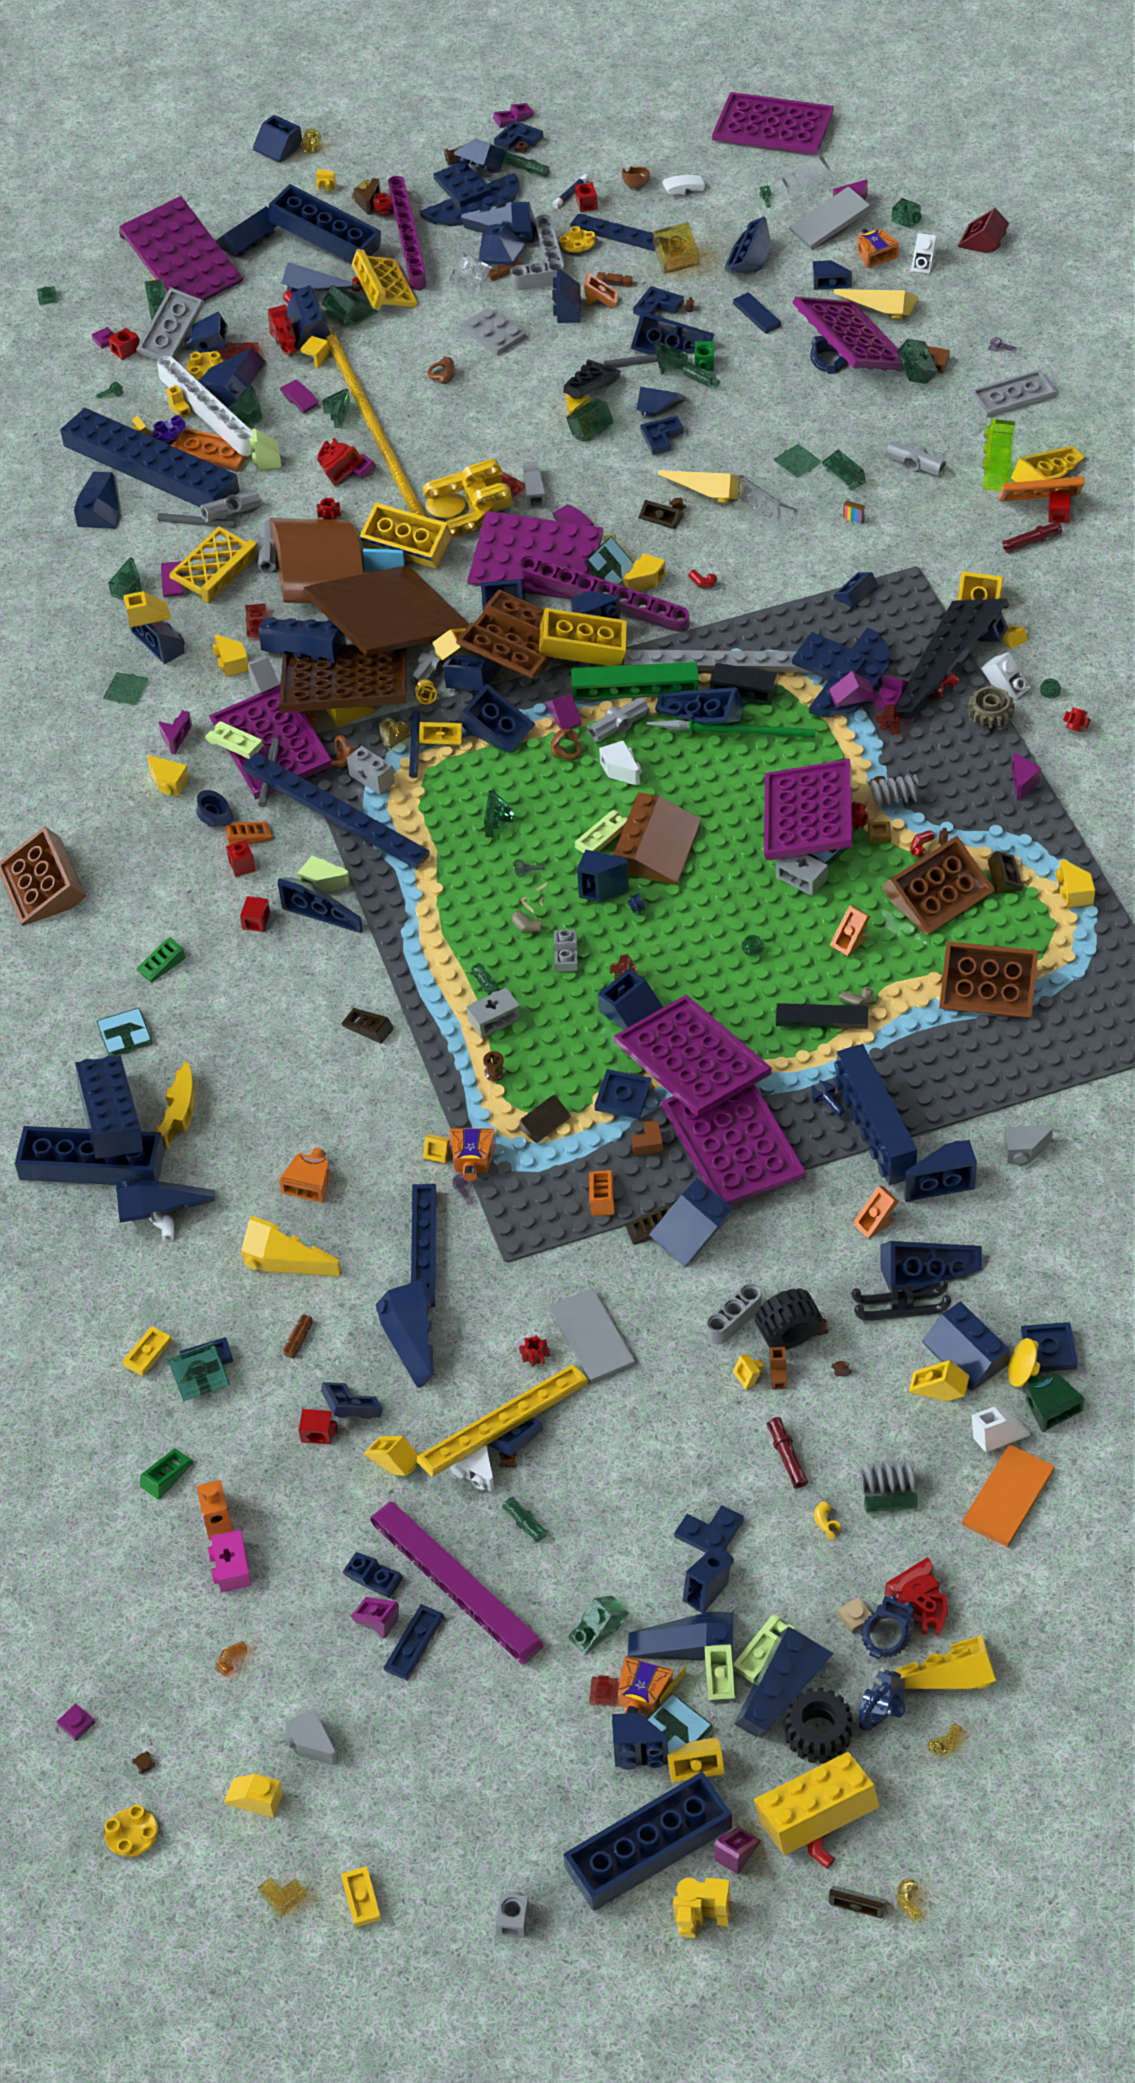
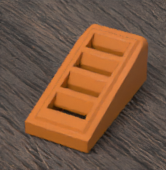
(235, 830)
(601, 1194)

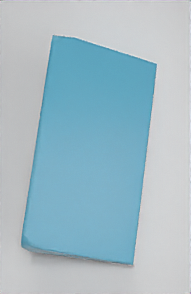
(383, 559)

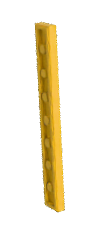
(501, 1420)

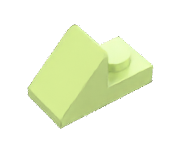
(719, 1672)

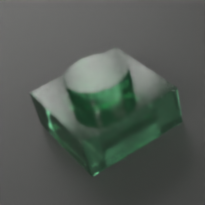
(47, 295)

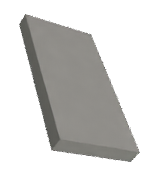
(830, 218)
(170, 325)
(1013, 393)
(591, 1336)

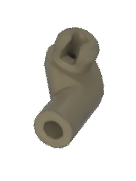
(524, 924)
(863, 998)

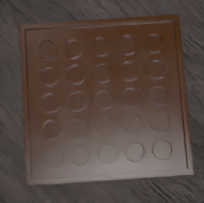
(385, 609)
(346, 683)

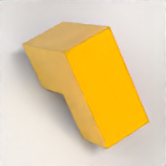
(176, 402)

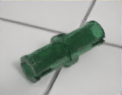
(890, 1502)
(524, 1519)

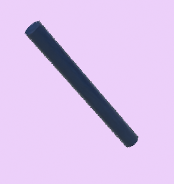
(414, 745)

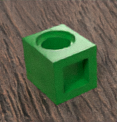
(704, 354)

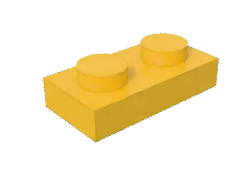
(147, 1351)
(360, 1897)

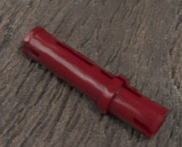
(1040, 533)
(783, 1443)

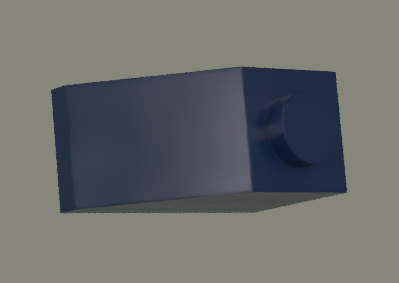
(830, 275)

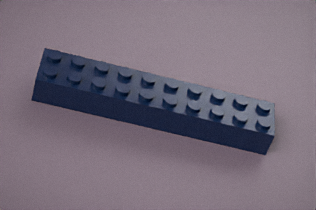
(148, 459)

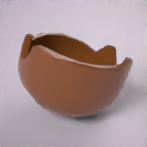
(636, 176)

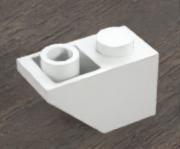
(924, 253)
(1005, 674)
(619, 763)
(996, 1428)
(476, 1469)

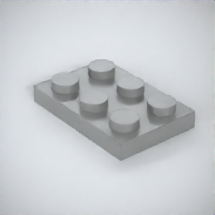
(492, 331)

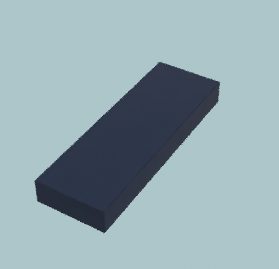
(757, 312)
(413, 1642)

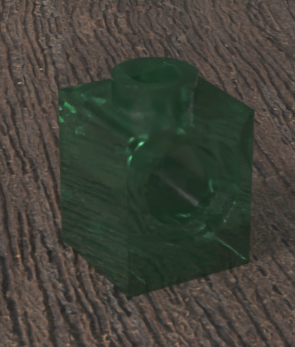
(906, 213)

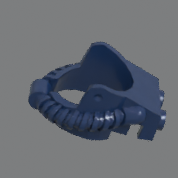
(820, 344)
(889, 1609)
(882, 1700)

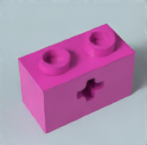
(229, 1548)

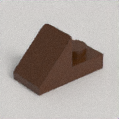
(365, 197)

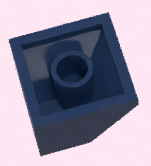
(500, 246)
(657, 401)
(514, 587)

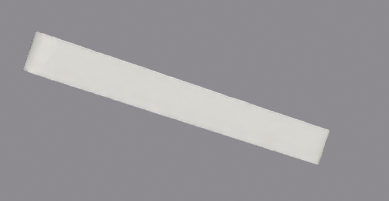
(206, 405)

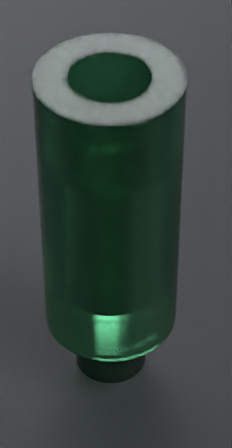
(701, 375)

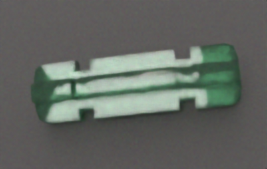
(484, 979)

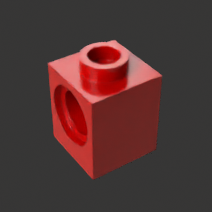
(586, 197)
(124, 343)
(1059, 507)
(240, 858)
(255, 914)
(317, 1426)

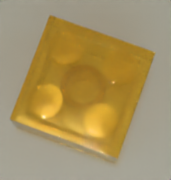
(675, 248)

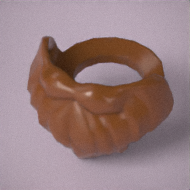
(445, 376)
(556, 748)
(342, 753)

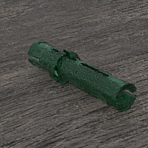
(530, 166)

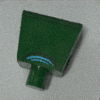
(1052, 1400)

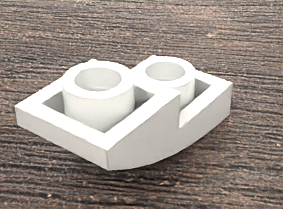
(679, 184)

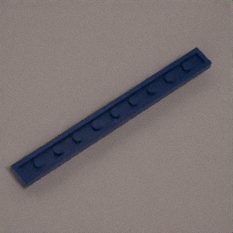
(336, 810)

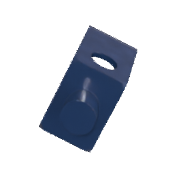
(208, 334)
(707, 1580)

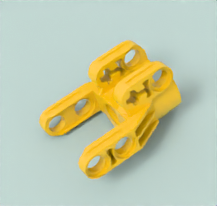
(482, 491)

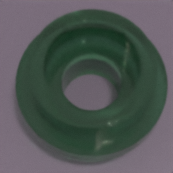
(1050, 688)
(752, 945)

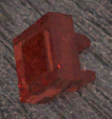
(889, 719)
(623, 965)
(603, 1691)

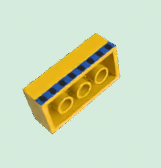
(418, 536)

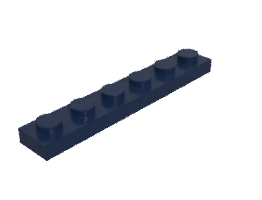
(614, 231)
(424, 1237)

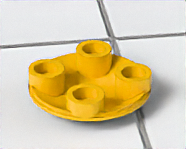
(577, 240)
(201, 362)
(446, 507)
(1023, 1362)
(131, 1831)

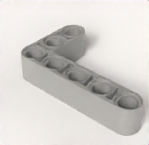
(540, 273)

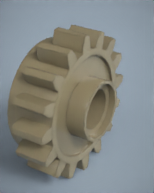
(991, 706)

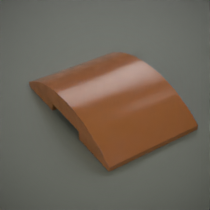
(313, 553)
(508, 635)

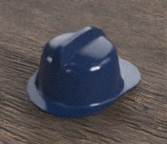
(213, 808)

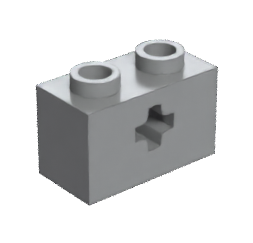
(370, 770)
(802, 872)
(493, 1012)

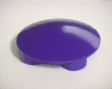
(169, 429)

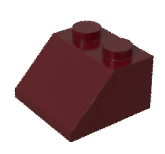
(985, 232)

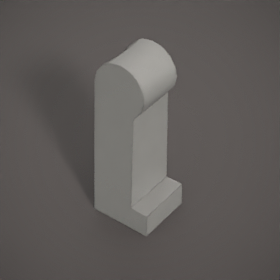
(533, 484)

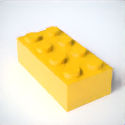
(582, 637)
(816, 1803)

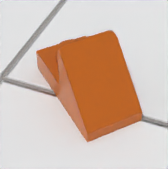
(597, 289)
(850, 931)
(876, 1212)

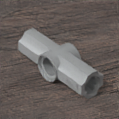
(916, 458)
(240, 503)
(266, 550)
(428, 666)
(618, 719)

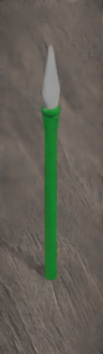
(734, 728)

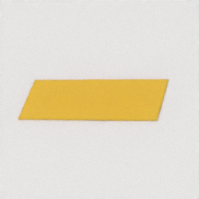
(673, 1685)

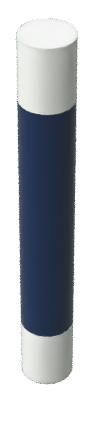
(569, 192)

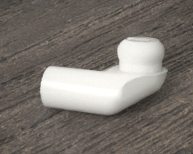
(165, 1223)

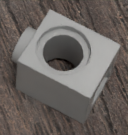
(515, 1925)

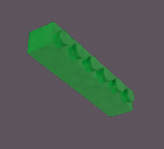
(633, 680)

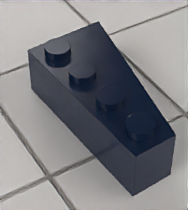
(302, 638)
(783, 1676)

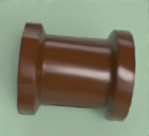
(450, 156)
(498, 1061)

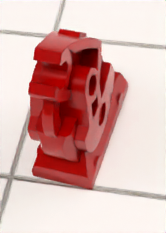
(281, 329)
(338, 460)
(922, 1591)

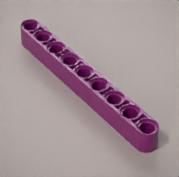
(407, 233)
(629, 607)
(458, 1582)

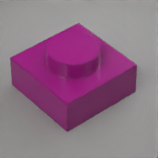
(101, 337)
(365, 467)
(75, 1722)

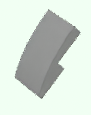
(565, 950)

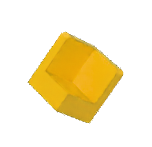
(317, 348)

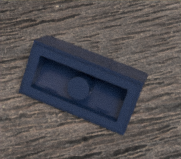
(856, 588)

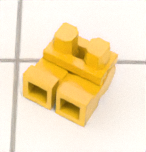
(701, 1900)

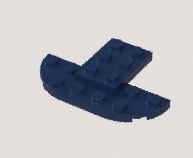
(468, 194)
(834, 661)

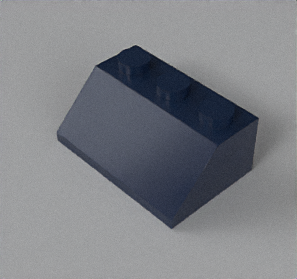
(247, 233)
(306, 316)
(160, 640)
(968, 1344)

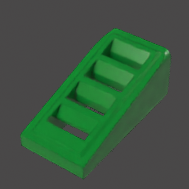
(162, 950)
(159, 1486)

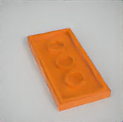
(209, 448)
(1040, 488)
(1008, 1495)

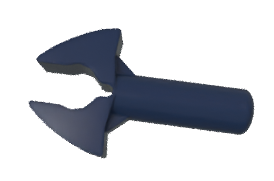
(829, 1089)

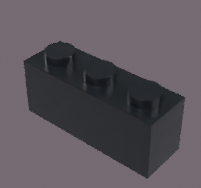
(752, 684)

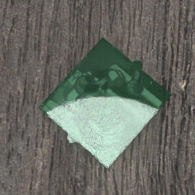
(797, 460)
(125, 688)

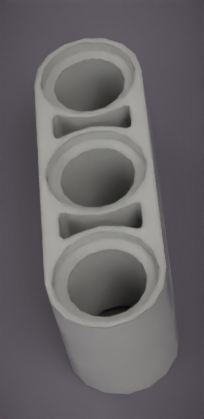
(736, 1304)

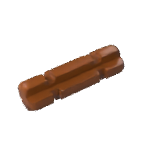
(502, 270)
(615, 279)
(297, 1336)

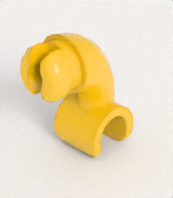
(820, 1515)

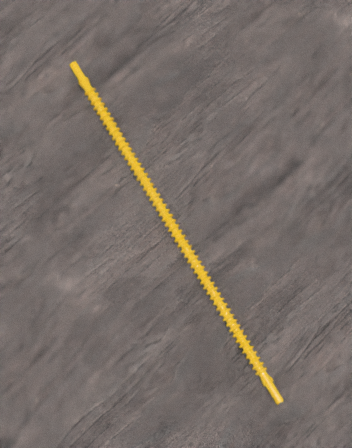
(373, 425)

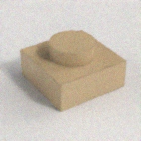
(854, 1614)

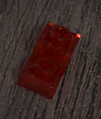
(254, 617)

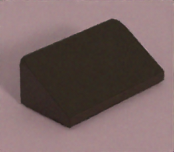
(660, 514)
(1004, 872)
(544, 1119)
(857, 1901)

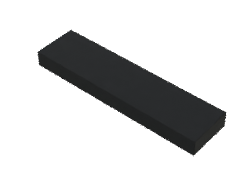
(822, 1016)

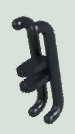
(901, 1302)

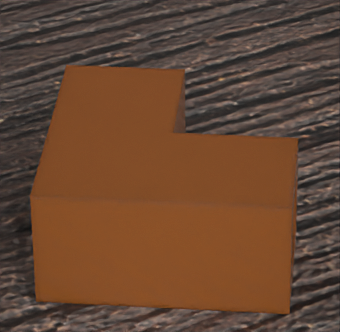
(940, 358)
(650, 1141)
(777, 1364)

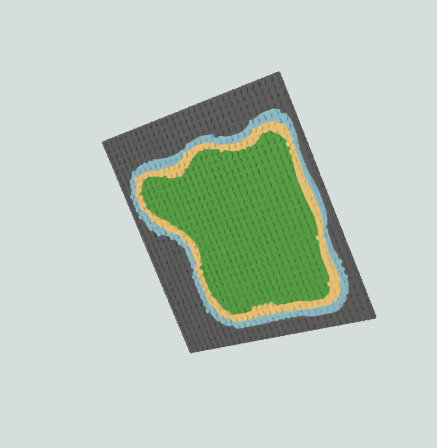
(691, 935)

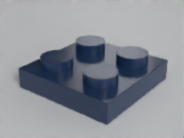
(623, 1094)
(1055, 1345)

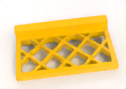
(372, 283)
(226, 570)

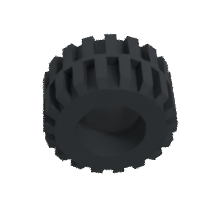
(788, 1318)
(818, 1744)

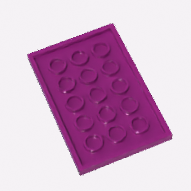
(773, 123)
(180, 250)
(850, 333)
(510, 537)
(260, 716)
(808, 809)
(692, 1055)
(736, 1146)

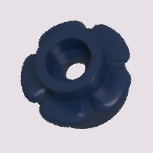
(636, 904)

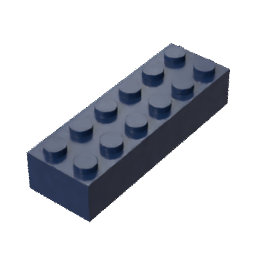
(323, 224)
(108, 1106)
(874, 1113)
(69, 1156)
(647, 1841)

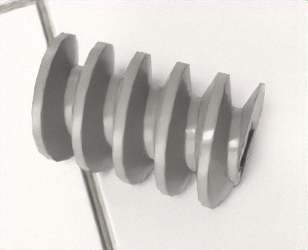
(895, 789)
(887, 1476)

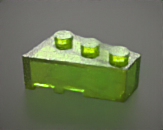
(998, 454)

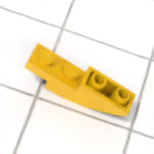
(181, 1105)

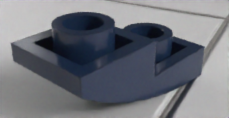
(370, 1574)

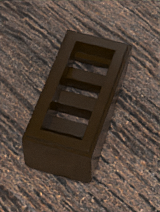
(379, 1031)
(640, 1222)

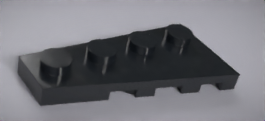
(590, 378)

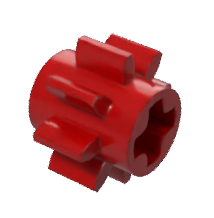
(382, 204)
(328, 509)
(1076, 719)
(860, 816)
(534, 1350)

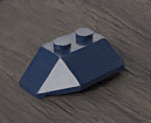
(750, 248)

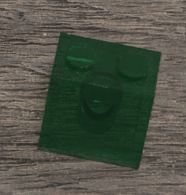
(347, 306)

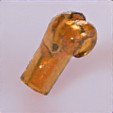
(226, 1657)

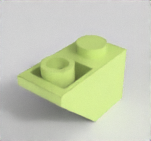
(266, 451)
(324, 875)

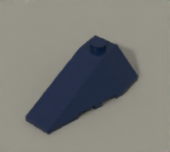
(668, 332)
(232, 376)
(926, 1262)
(405, 1322)

